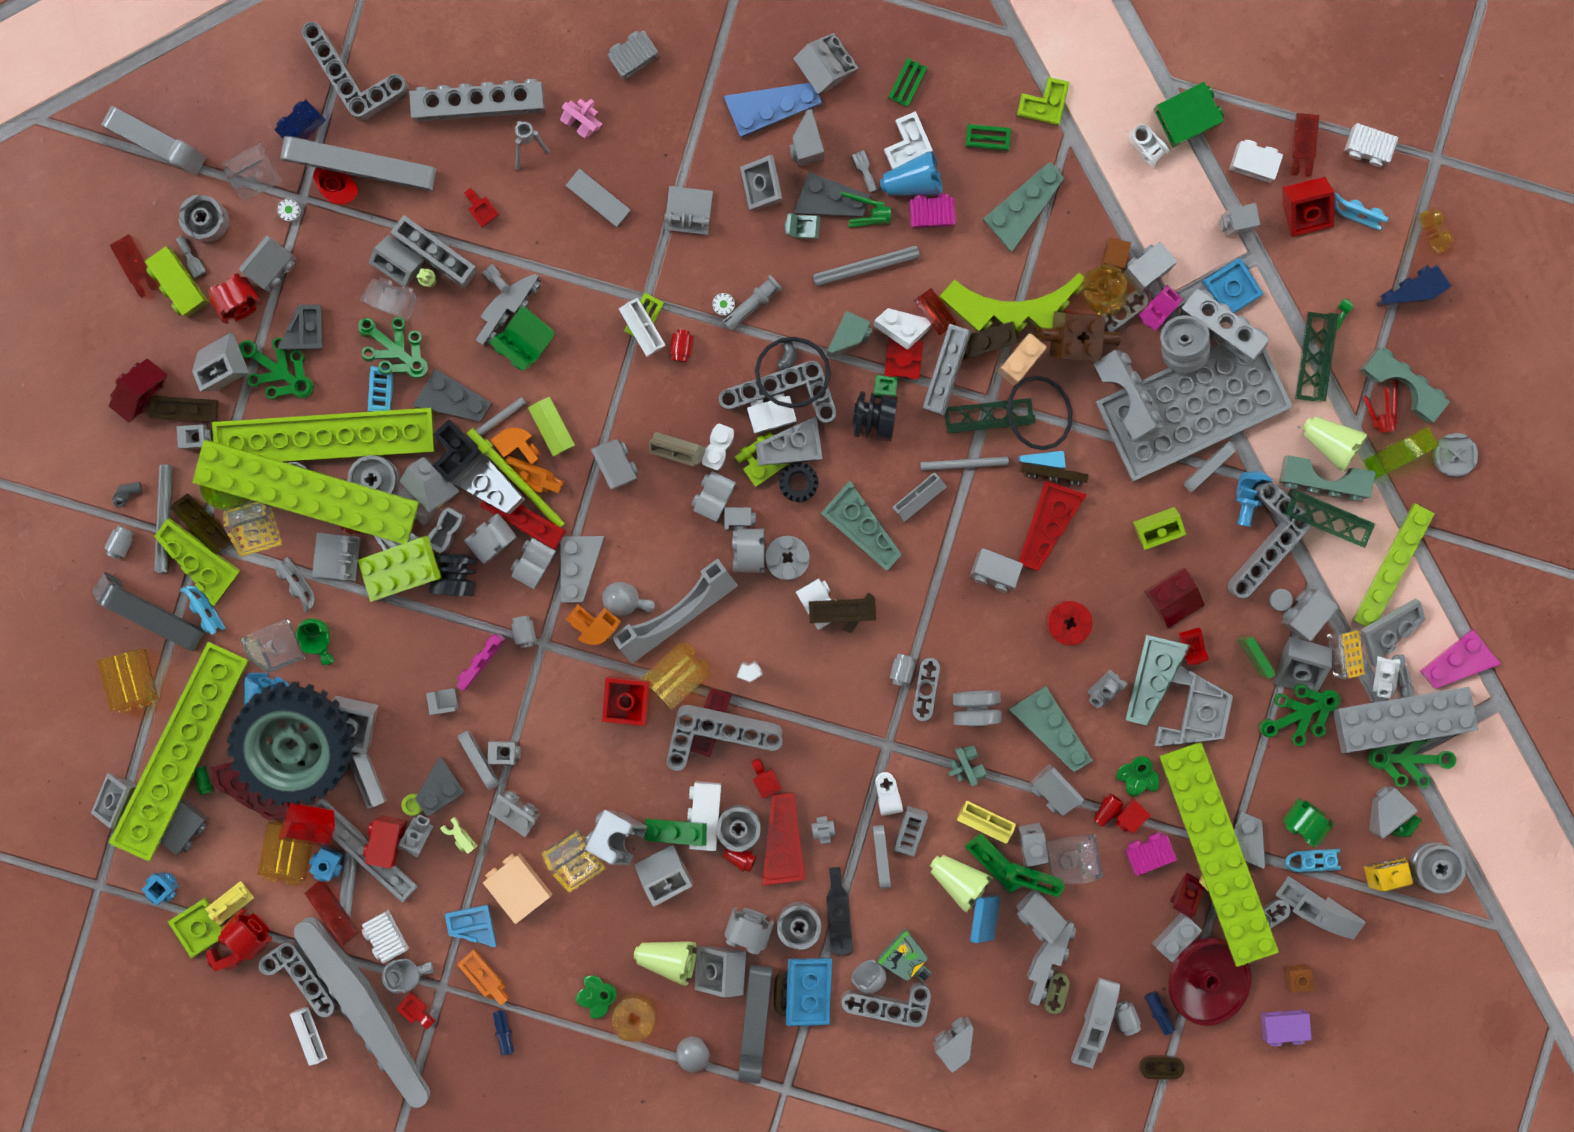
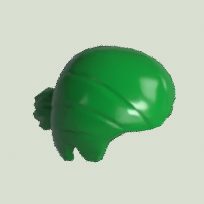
(315, 638)

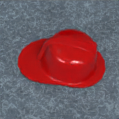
(335, 186)

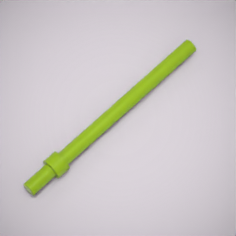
(486, 447)

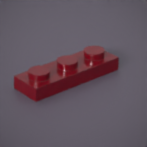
(715, 701)

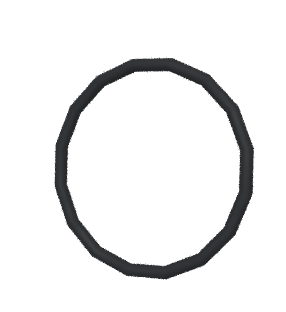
(789, 339)
(1009, 406)

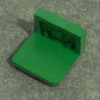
(523, 339)

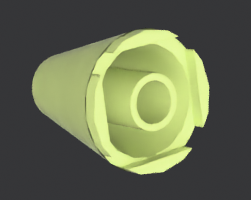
(1334, 440)
(960, 880)
(668, 959)

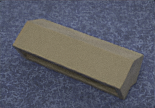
(676, 449)

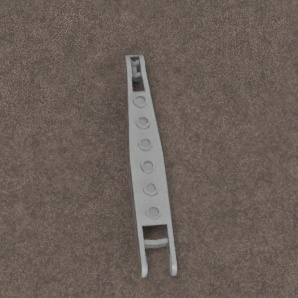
(363, 1008)

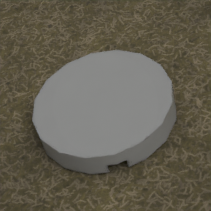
(1455, 455)

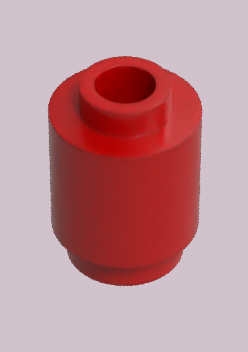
(681, 346)

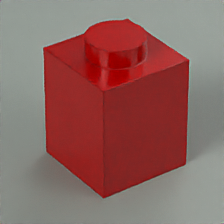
(1131, 816)

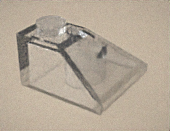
(273, 646)

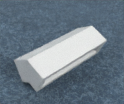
(642, 327)
(749, 671)
(304, 1036)

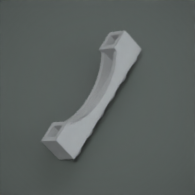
(641, 638)

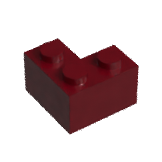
(136, 388)

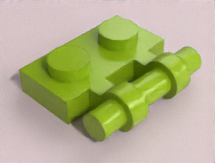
(757, 473)

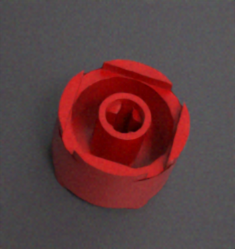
(234, 298)
(1073, 634)
(245, 935)

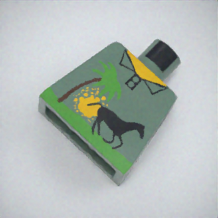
(905, 957)

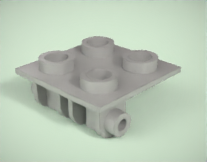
(688, 210)
(336, 556)

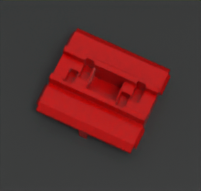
(903, 362)

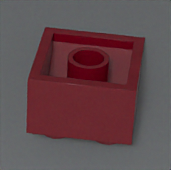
(1175, 597)

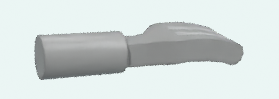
(862, 164)
(193, 263)
(494, 276)

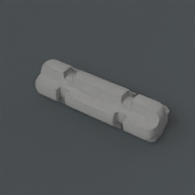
(1404, 677)

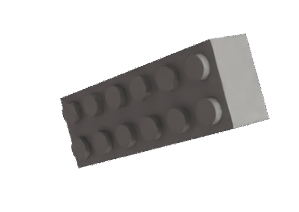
(1405, 720)

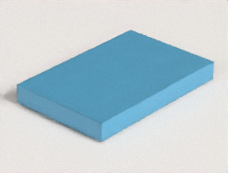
(808, 991)

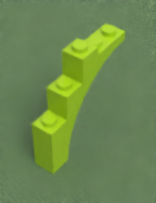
(978, 310)

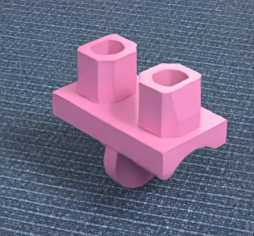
(573, 112)

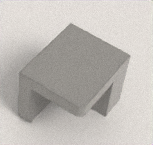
(442, 701)

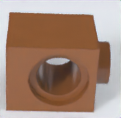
(1116, 252)
(1299, 978)

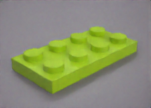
(399, 568)

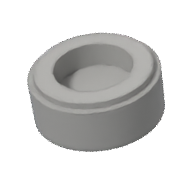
(1280, 599)

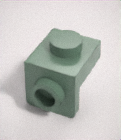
(802, 226)

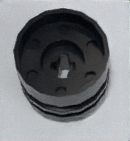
(875, 416)
(453, 575)

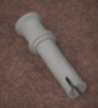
(760, 296)

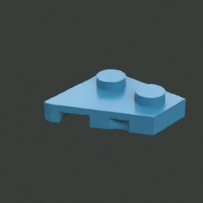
(472, 924)

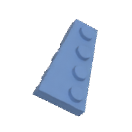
(766, 107)

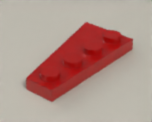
(1051, 516)
(783, 846)

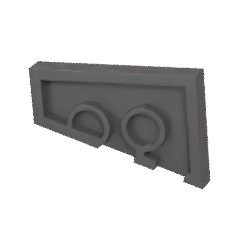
(824, 197)
(452, 398)

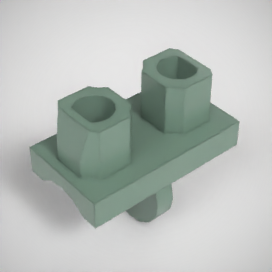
(964, 755)

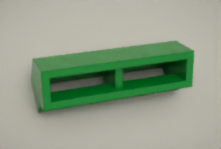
(1036, 876)

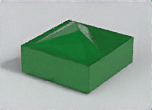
(885, 385)

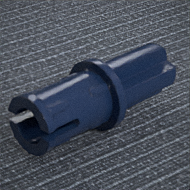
(1159, 1013)
(503, 1032)

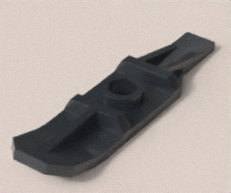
(838, 925)

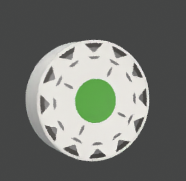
(289, 210)
(723, 304)

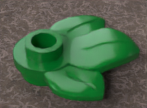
(1138, 779)
(593, 998)

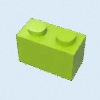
(1159, 528)

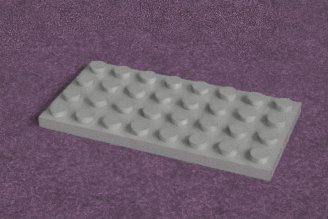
(1196, 408)

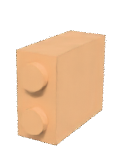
(1021, 359)
(516, 887)

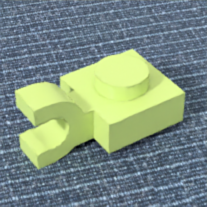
(463, 840)

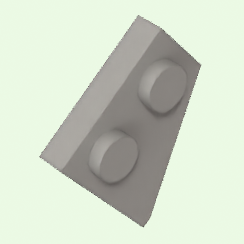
(1250, 838)

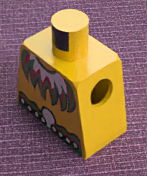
(1390, 873)

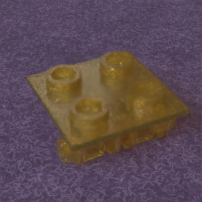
(1437, 218)

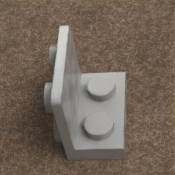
(514, 812)

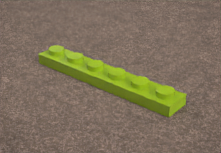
(1393, 565)

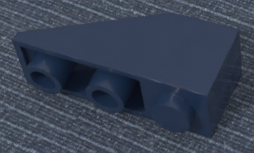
(1423, 288)

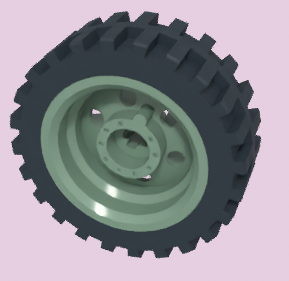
(287, 779)

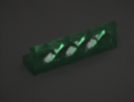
(1324, 360)
(993, 423)
(1335, 512)

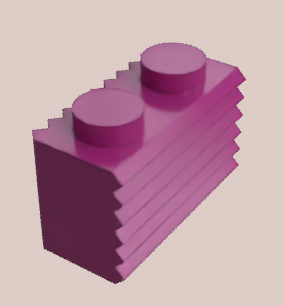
(932, 211)
(1150, 853)

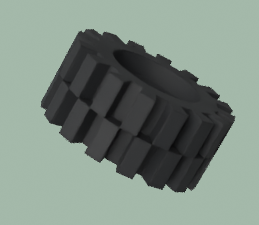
(788, 491)

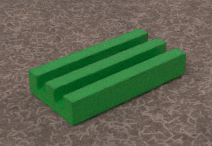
(915, 65)
(969, 136)

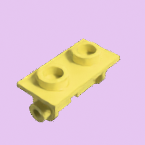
(229, 903)

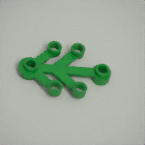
(394, 350)
(279, 371)
(1303, 713)
(1406, 759)

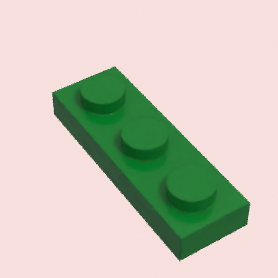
(676, 831)
(992, 860)

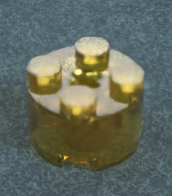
(1105, 301)
(629, 1029)

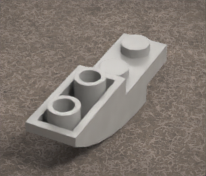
(497, 312)
(1320, 912)
(1048, 954)
(1097, 1023)

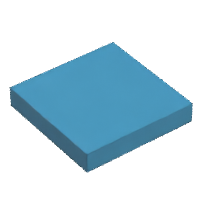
(1233, 286)
(985, 918)

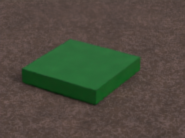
(1256, 656)

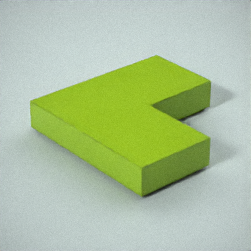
(1045, 109)

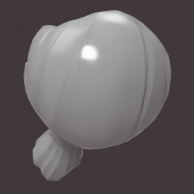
(623, 599)
(403, 975)

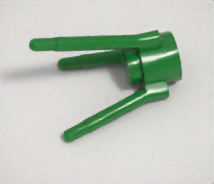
(879, 215)

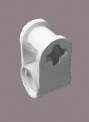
(1149, 145)
(888, 798)

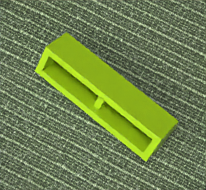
(551, 426)

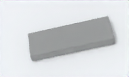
(598, 198)

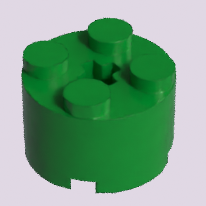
(1308, 821)

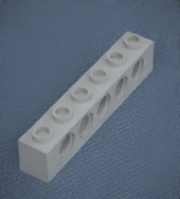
(466, 109)

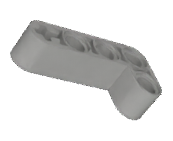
(302, 980)
(885, 1003)

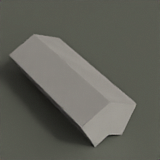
(919, 497)
(367, 780)

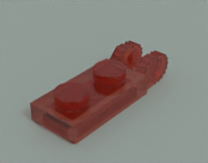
(1305, 142)
(133, 263)

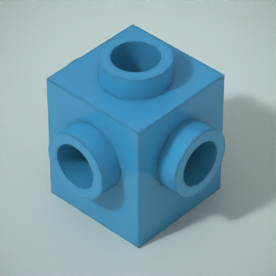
(329, 857)
(154, 891)

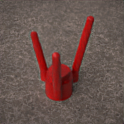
(1388, 421)

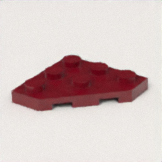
(227, 782)

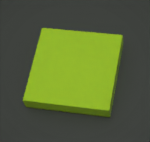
(196, 928)

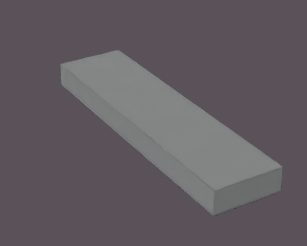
(947, 369)

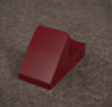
(1187, 895)

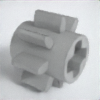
(823, 830)

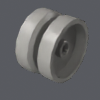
(1185, 344)
(374, 466)
(977, 712)
(1424, 867)

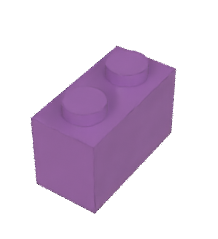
(1286, 1027)

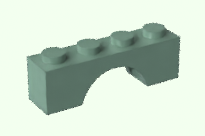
(1425, 400)
(1299, 472)

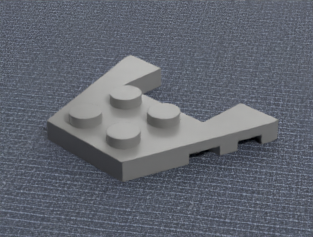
(1204, 712)

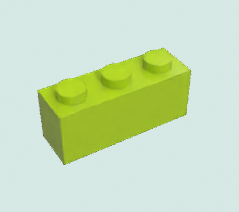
(176, 282)

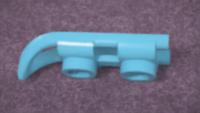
(1355, 207)
(199, 606)
(1309, 861)

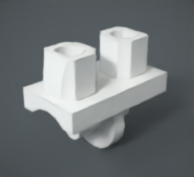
(1386, 677)

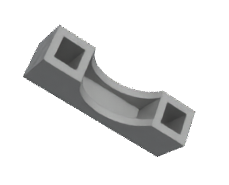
(1142, 418)

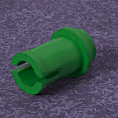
(202, 780)

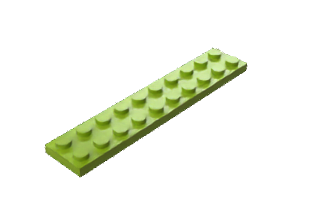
(331, 435)
(305, 492)
(178, 752)
(1218, 854)

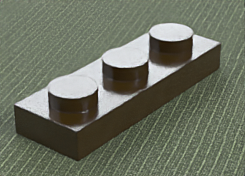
(991, 340)
(183, 408)
(1053, 474)
(201, 523)
(842, 610)

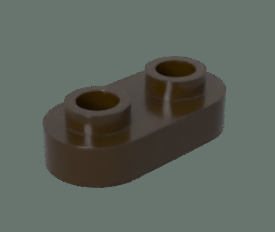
(780, 993)
(1160, 1068)

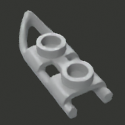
(298, 588)

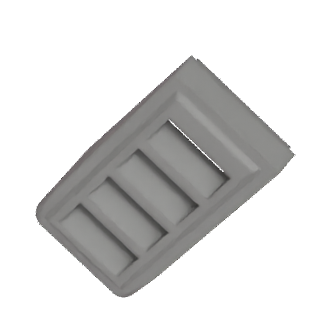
(917, 814)

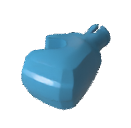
(1246, 495)

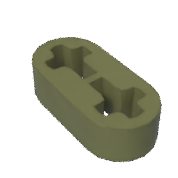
(1061, 993)

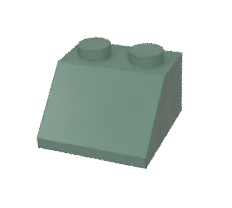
(850, 334)

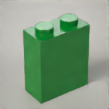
(1189, 114)

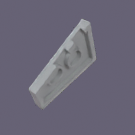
(793, 445)
(489, 484)
(577, 565)
(1389, 630)

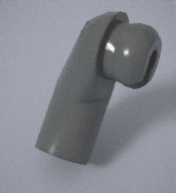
(789, 356)
(124, 491)

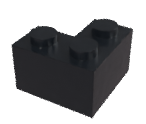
(460, 450)

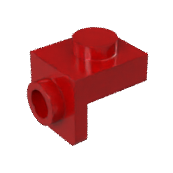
(1196, 653)
(214, 960)

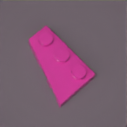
(480, 661)
(1459, 661)

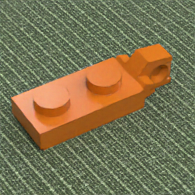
(536, 477)
(483, 977)

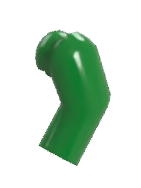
(1408, 828)

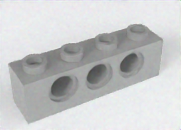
(434, 252)
(1248, 350)

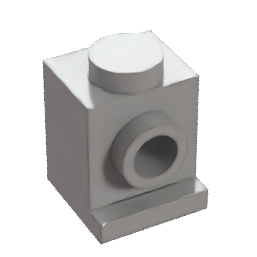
(186, 435)
(739, 518)
(495, 752)

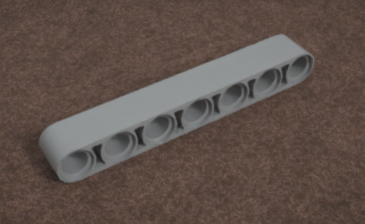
(358, 163)

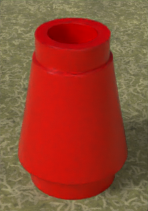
(1108, 809)
(742, 860)

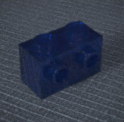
(301, 122)

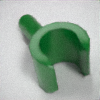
(1345, 306)

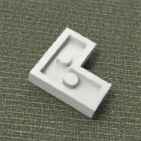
(913, 144)

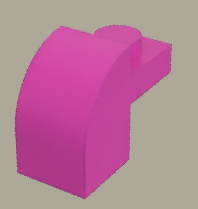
(1160, 307)

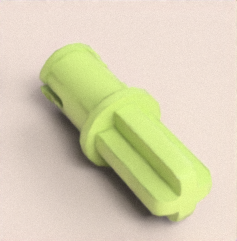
(427, 278)

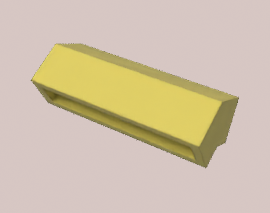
(986, 822)

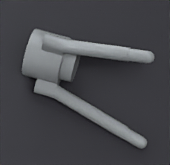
(525, 135)

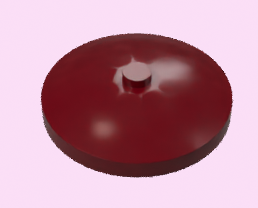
(1207, 983)

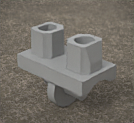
(1105, 689)
(416, 835)

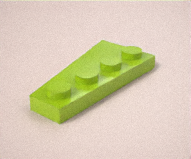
(206, 569)

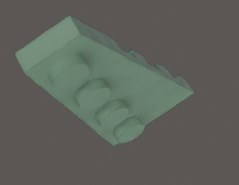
(1016, 213)
(860, 525)
(1154, 675)
(1049, 724)

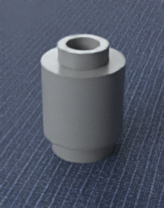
(119, 542)
(523, 631)
(902, 669)
(1127, 1018)

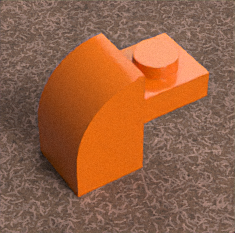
(513, 439)
(593, 629)

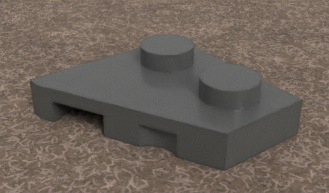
(304, 330)
(438, 789)

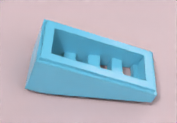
(372, 389)
(1049, 459)

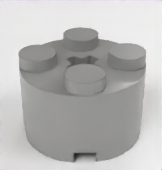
(191, 218)
(490, 539)
(748, 550)
(789, 570)
(728, 835)
(748, 930)
(796, 937)

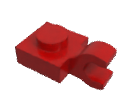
(482, 209)
(766, 780)
(413, 1008)

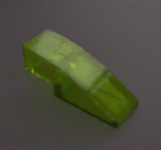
(1401, 452)

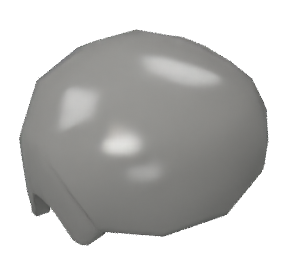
(869, 977)
(692, 1054)

